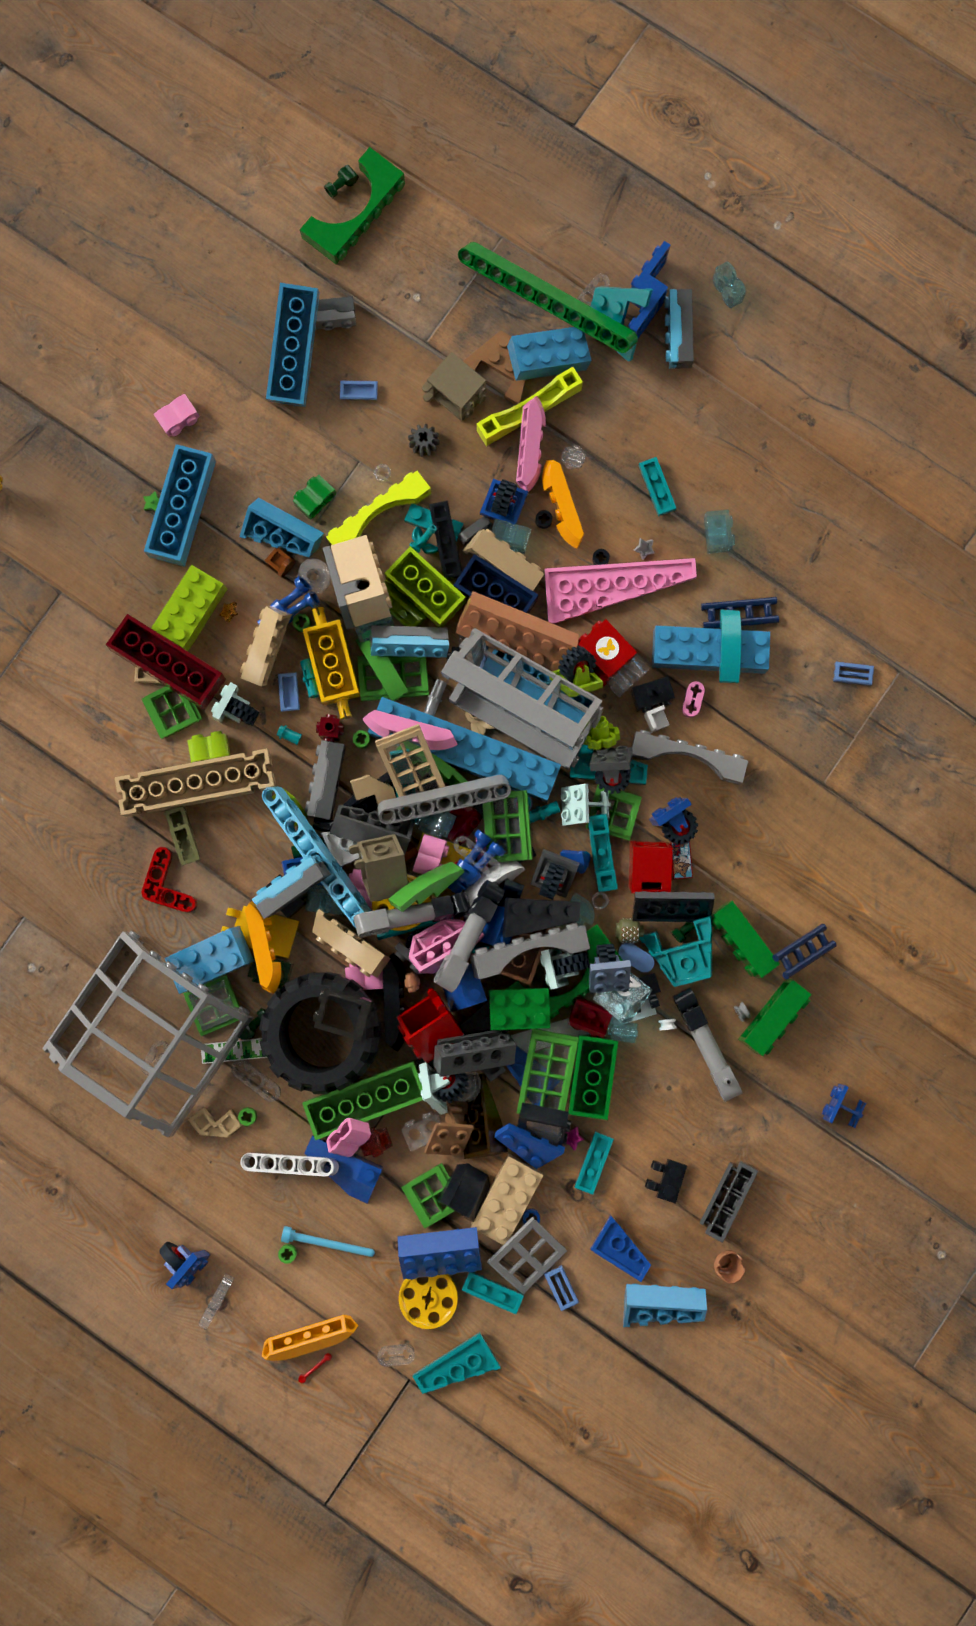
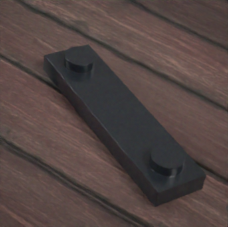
(446, 539)

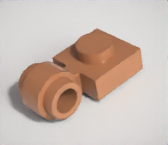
(412, 982)

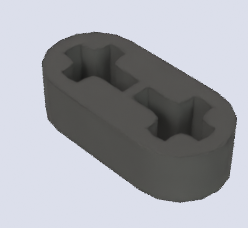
(466, 535)

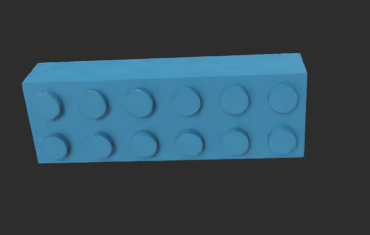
(292, 344)
(180, 505)
(701, 649)
(535, 691)

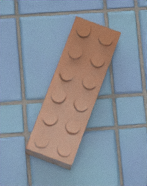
(517, 630)

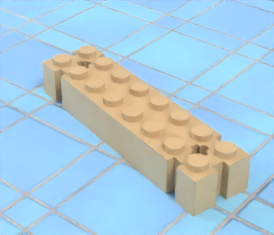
(195, 783)

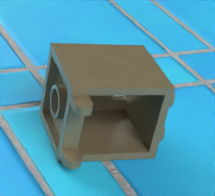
(455, 387)
(381, 866)

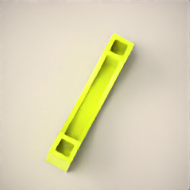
(506, 421)
(410, 490)

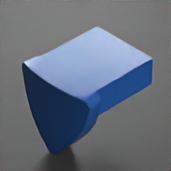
(582, 857)

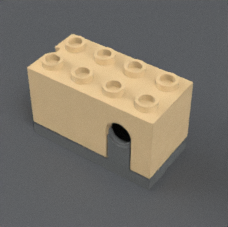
(358, 581)

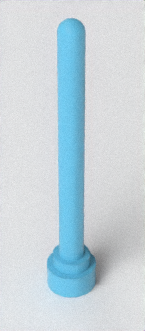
(289, 1235)

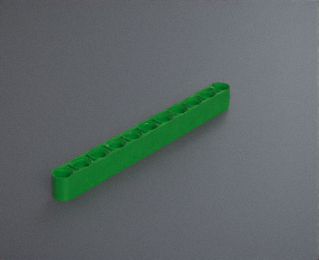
(548, 297)

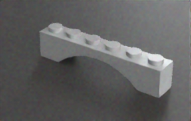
(726, 767)
(492, 961)

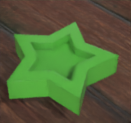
(151, 501)

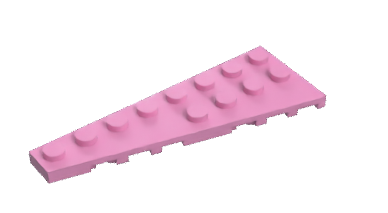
(595, 587)

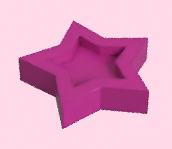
(573, 1138)

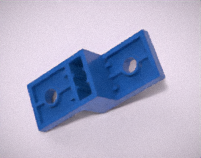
(647, 280)

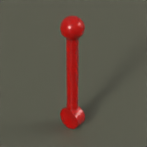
(302, 1378)

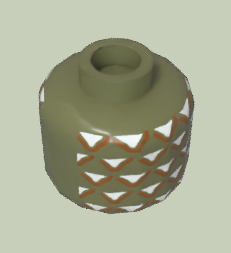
(629, 931)

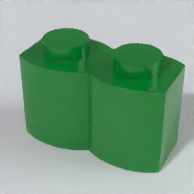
(314, 496)

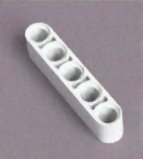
(280, 1166)

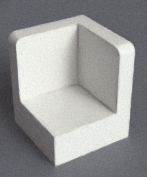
(656, 719)

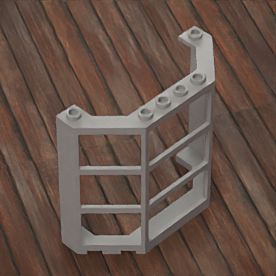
(513, 710)
(58, 1054)

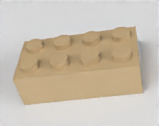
(507, 1199)

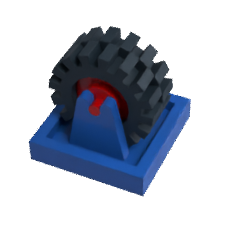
(504, 501)
(677, 823)

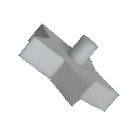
(644, 548)

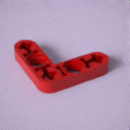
(160, 890)

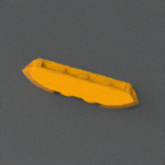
(554, 481)
(268, 971)
(309, 1338)

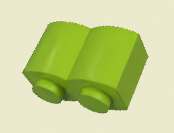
(208, 747)

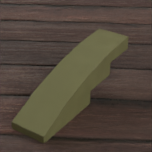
(182, 835)

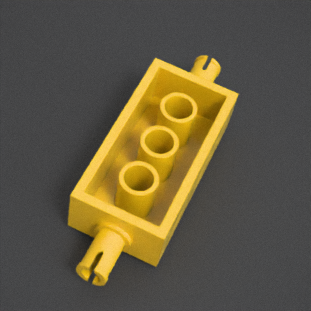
(331, 662)

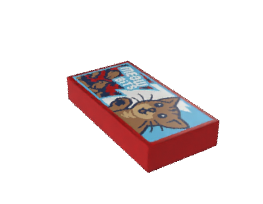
(681, 861)

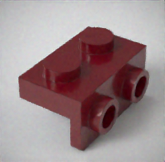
(466, 821)
(589, 1018)

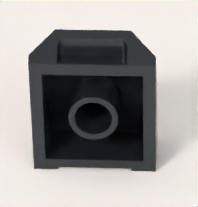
(465, 1191)

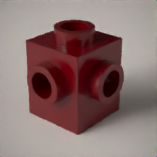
(333, 734)

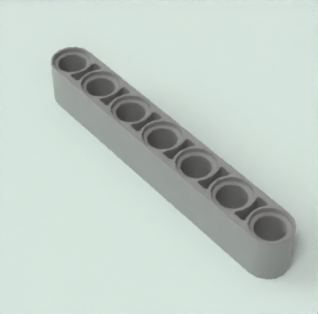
(434, 796)

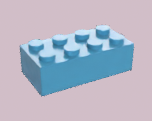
(548, 353)
(212, 957)

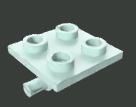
(576, 804)

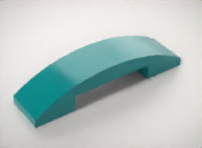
(730, 646)
(602, 853)

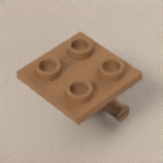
(449, 1137)

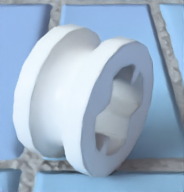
(667, 1024)

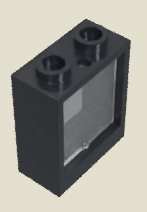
(545, 1123)

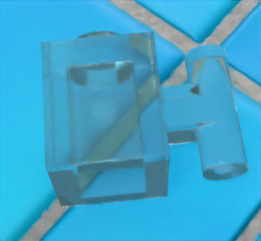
(623, 1031)

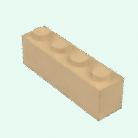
(503, 558)
(265, 645)
(349, 944)

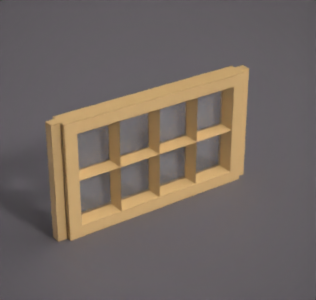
(410, 762)

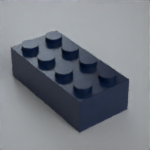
(493, 583)

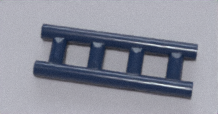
(748, 603)
(795, 948)

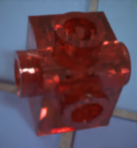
(377, 1143)

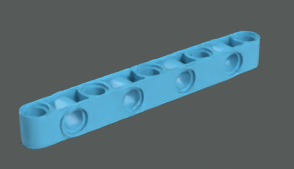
(309, 843)

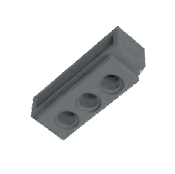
(473, 1055)
(732, 1202)

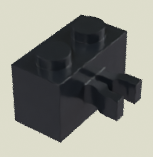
(652, 694)

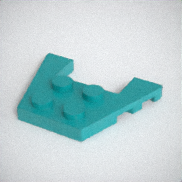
(615, 303)
(688, 961)

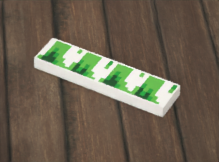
(242, 1050)

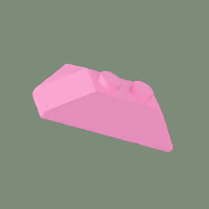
(434, 943)

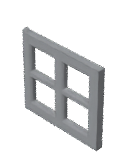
(527, 1255)

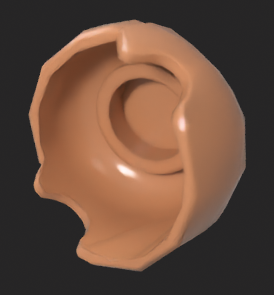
(729, 1267)

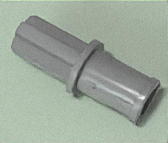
(435, 697)

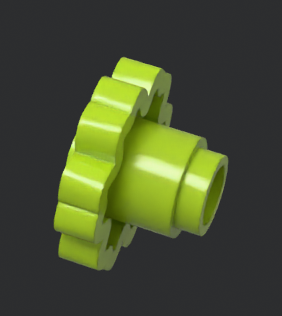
(603, 735)

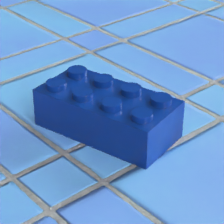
(439, 1253)

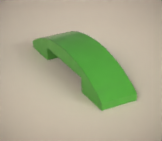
(385, 672)

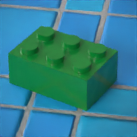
(519, 1009)

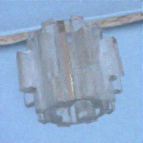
(573, 457)

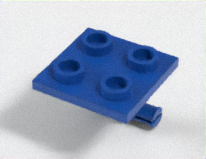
(830, 1110)

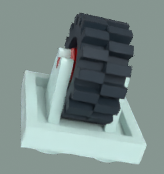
(234, 707)
(561, 966)
(441, 1089)

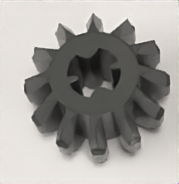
(420, 433)

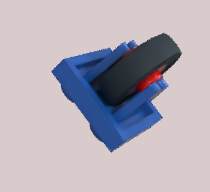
(182, 1263)

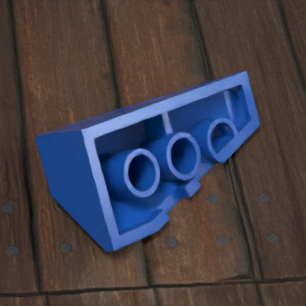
(355, 1174)

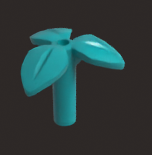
(421, 540)

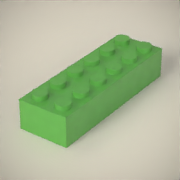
(364, 1099)

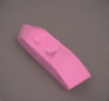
(531, 435)
(385, 724)

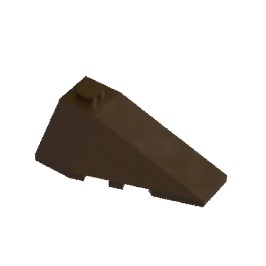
(485, 1122)

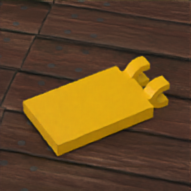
(282, 931)

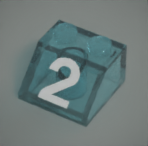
(624, 1003)

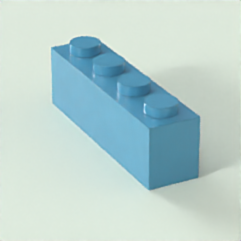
(280, 529)
(663, 1304)

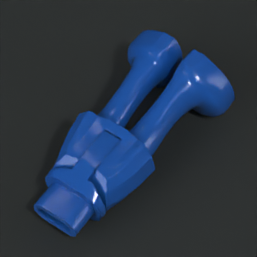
(302, 587)
(472, 873)

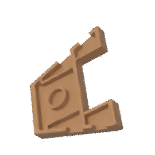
(496, 356)

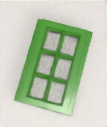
(410, 669)
(509, 826)

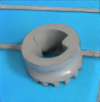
(742, 1011)

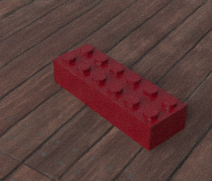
(165, 661)

